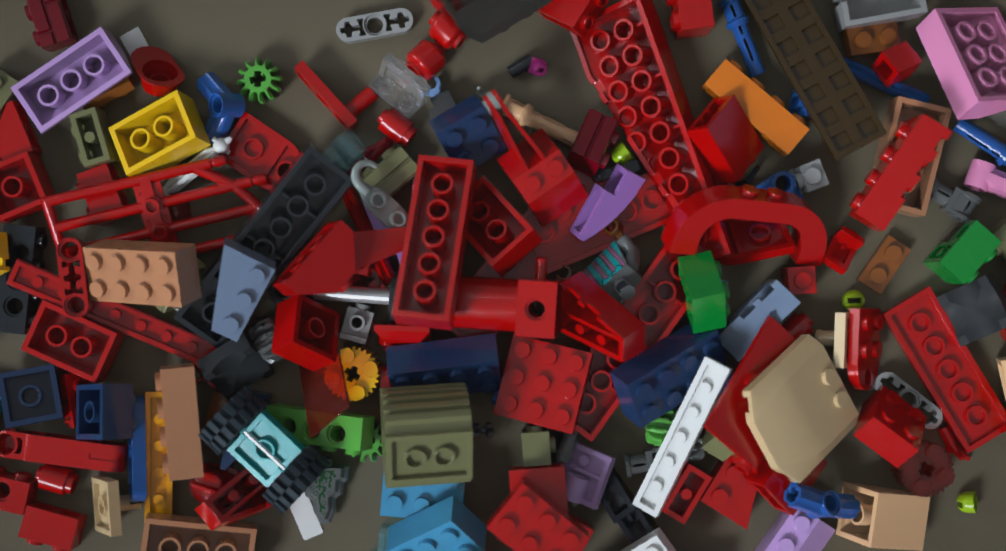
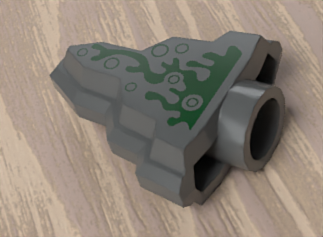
(327, 489)

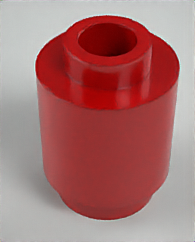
(396, 126)
(799, 325)
(57, 479)

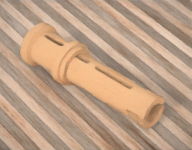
(527, 116)

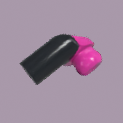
(528, 64)

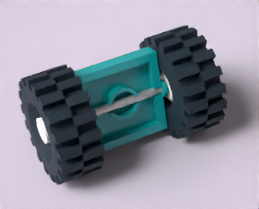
(264, 448)

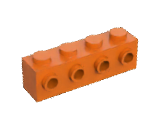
(766, 113)

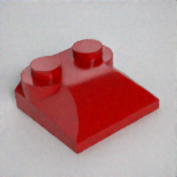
(395, 335)

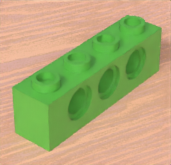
(357, 428)

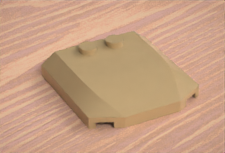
(799, 409)

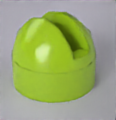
(621, 154)
(852, 294)
(967, 502)

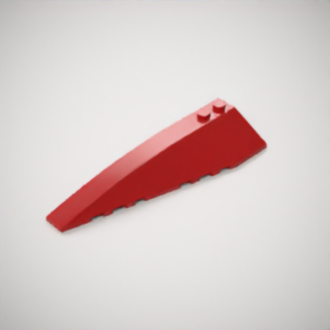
(641, 86)

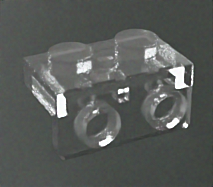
(400, 86)

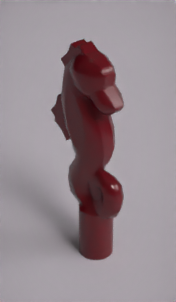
(374, 151)

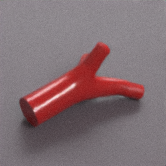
(951, 445)

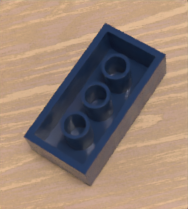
(452, 360)
(663, 373)

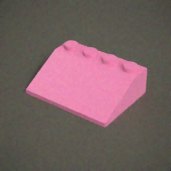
(968, 58)

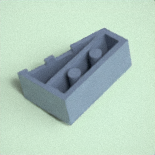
(240, 286)
(742, 327)

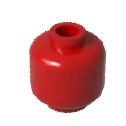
(445, 31)
(426, 59)

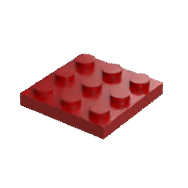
(543, 384)

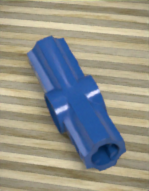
(820, 503)

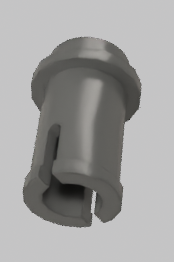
(566, 447)

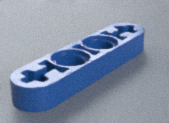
(137, 454)

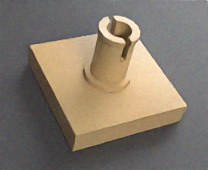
(836, 339)
(109, 504)

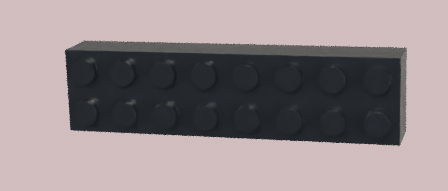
(275, 228)

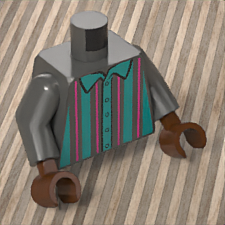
(616, 266)

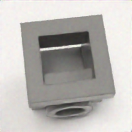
(809, 176)
(360, 334)

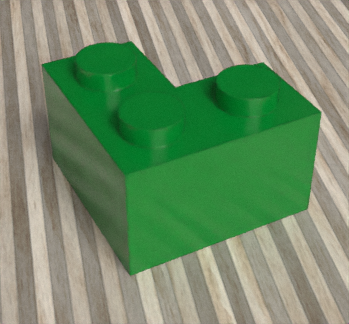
(964, 254)
(704, 291)

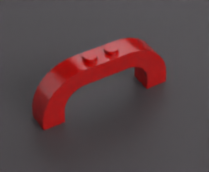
(750, 203)

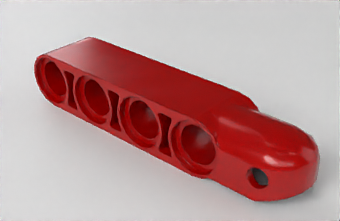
(63, 450)

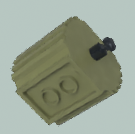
(428, 434)

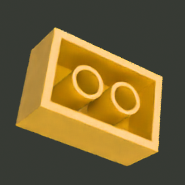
(159, 135)

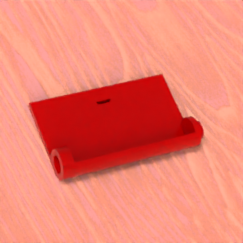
(728, 416)

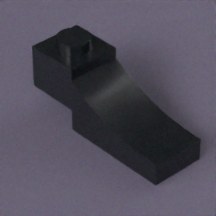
(618, 503)

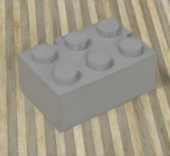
(873, 12)

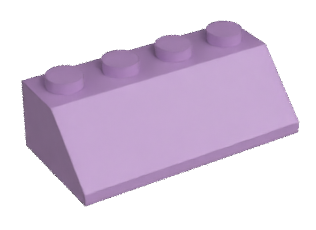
(72, 79)
(796, 534)

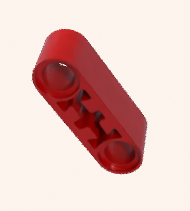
(67, 284)

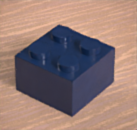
(468, 132)
(30, 396)
(105, 411)

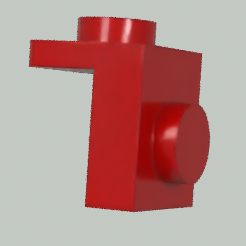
(842, 249)

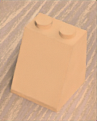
(886, 519)

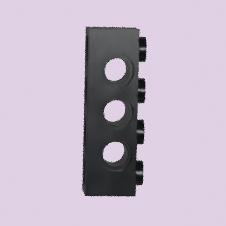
(36, 241)

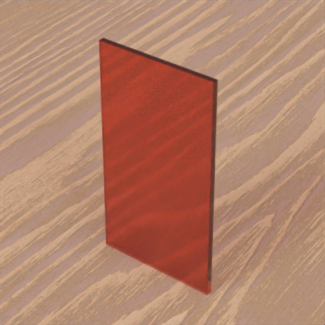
(324, 394)

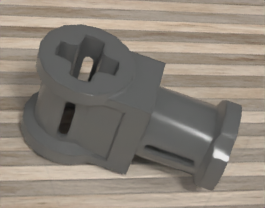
(954, 201)
(640, 462)

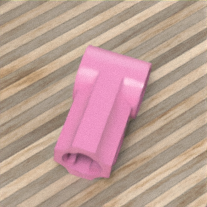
(985, 178)

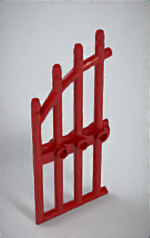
(155, 205)

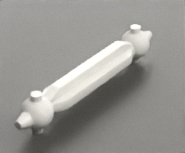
(220, 146)

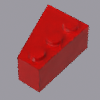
(598, 319)
(730, 492)
(234, 501)

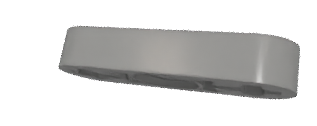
(366, 18)
(928, 406)

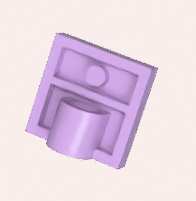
(587, 475)

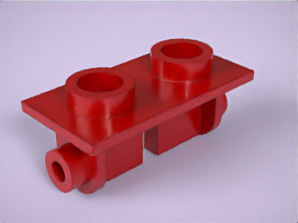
(68, 390)

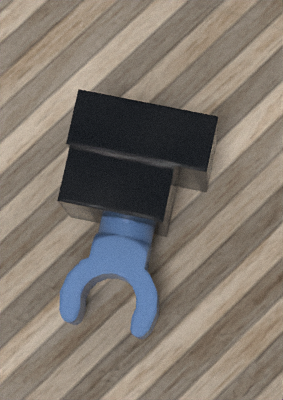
(440, 101)

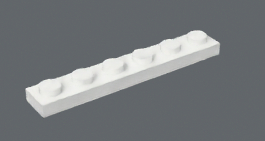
(682, 436)

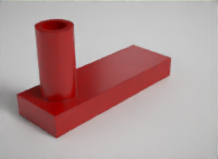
(344, 114)

